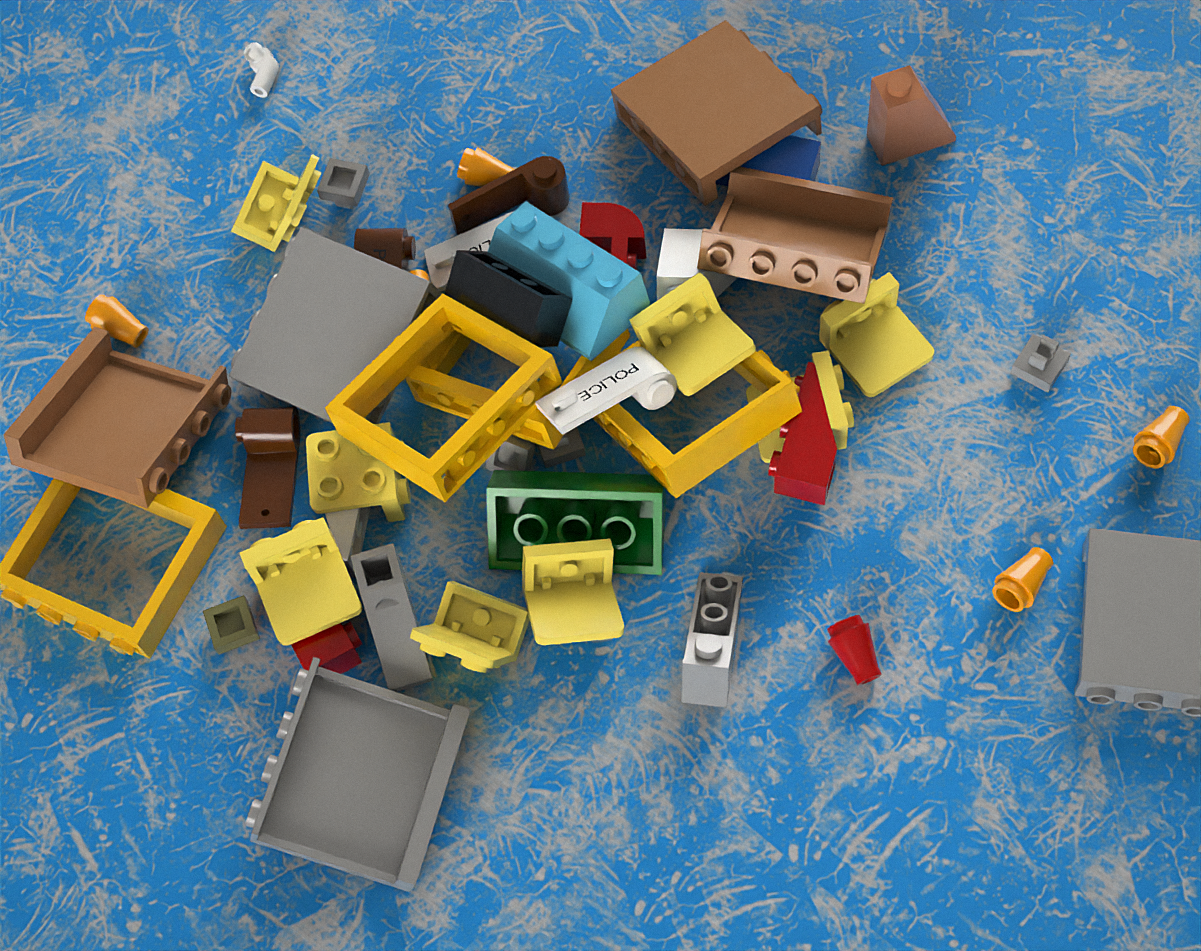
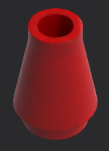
(855, 648)

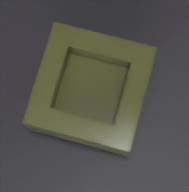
(231, 624)

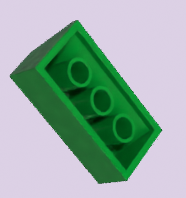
(575, 507)

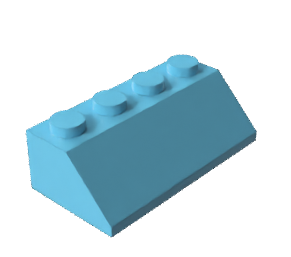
(601, 285)

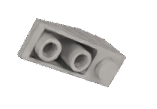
(391, 616)
(711, 640)

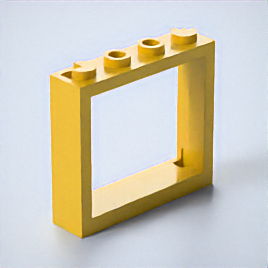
(437, 389)
(480, 433)
(720, 444)
(165, 601)

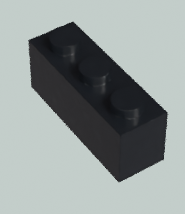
(508, 297)

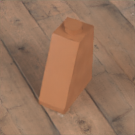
(904, 117)

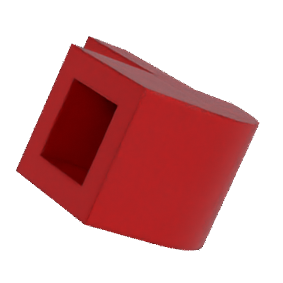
(614, 230)

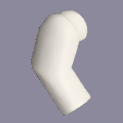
(264, 66)

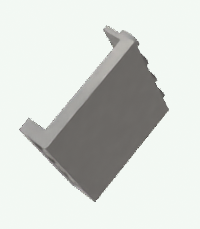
(326, 323)
(1141, 621)
(357, 777)

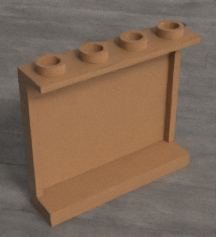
(713, 107)
(797, 234)
(115, 421)

